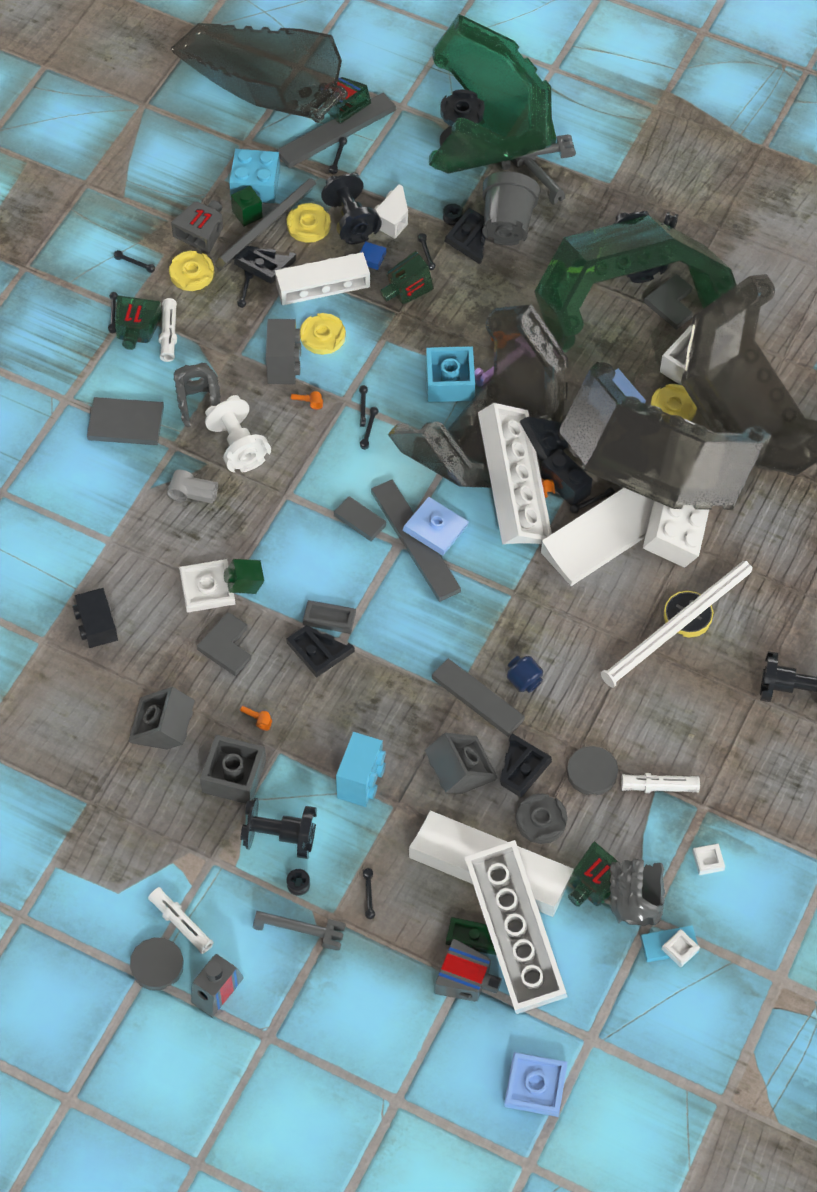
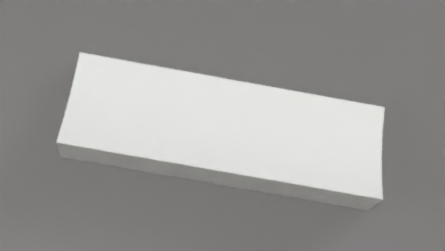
(514, 476)
(598, 535)
(446, 843)

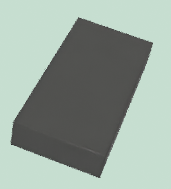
(360, 518)
(329, 617)

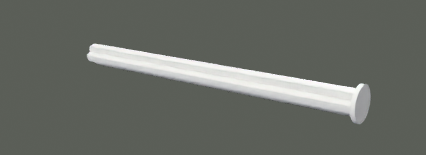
(675, 624)

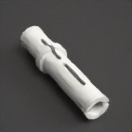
(168, 337)
(660, 783)
(173, 912)

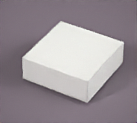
(708, 859)
(680, 948)

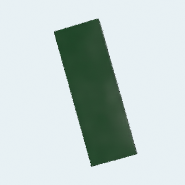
(471, 934)

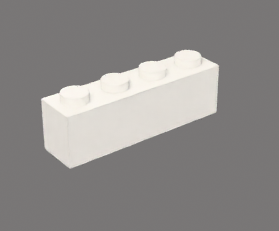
(322, 278)

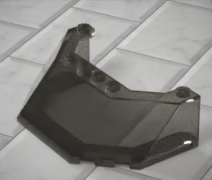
(526, 376)
(738, 385)
(658, 451)

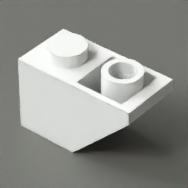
(393, 212)

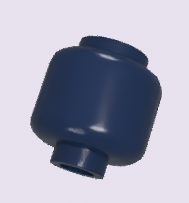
(524, 673)

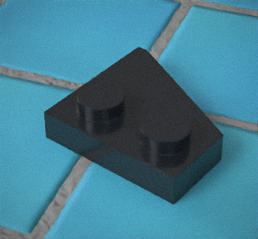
(468, 235)
(263, 262)
(544, 436)
(318, 649)
(522, 765)

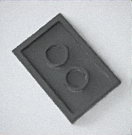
(125, 421)

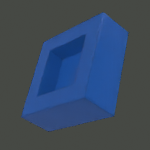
(373, 254)

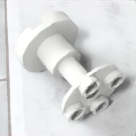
(245, 450)

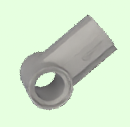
(186, 486)

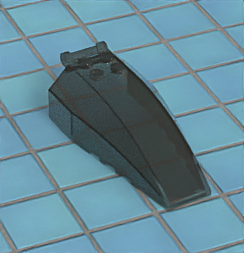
(270, 69)

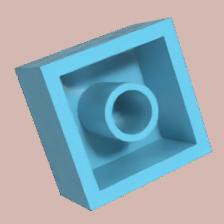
(256, 170)
(450, 374)
(360, 769)

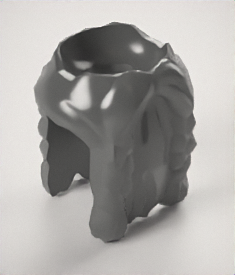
(185, 386)
(637, 892)

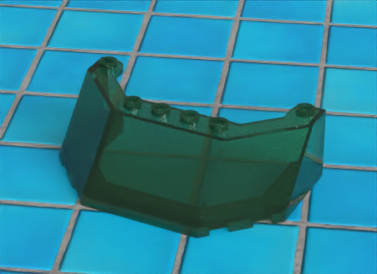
(514, 97)
(618, 252)

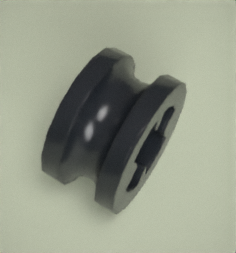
(455, 209)
(671, 220)
(303, 889)

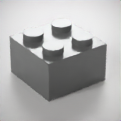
(283, 351)
(233, 769)

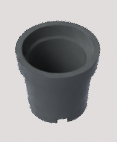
(508, 206)

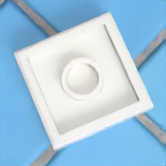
(205, 586)

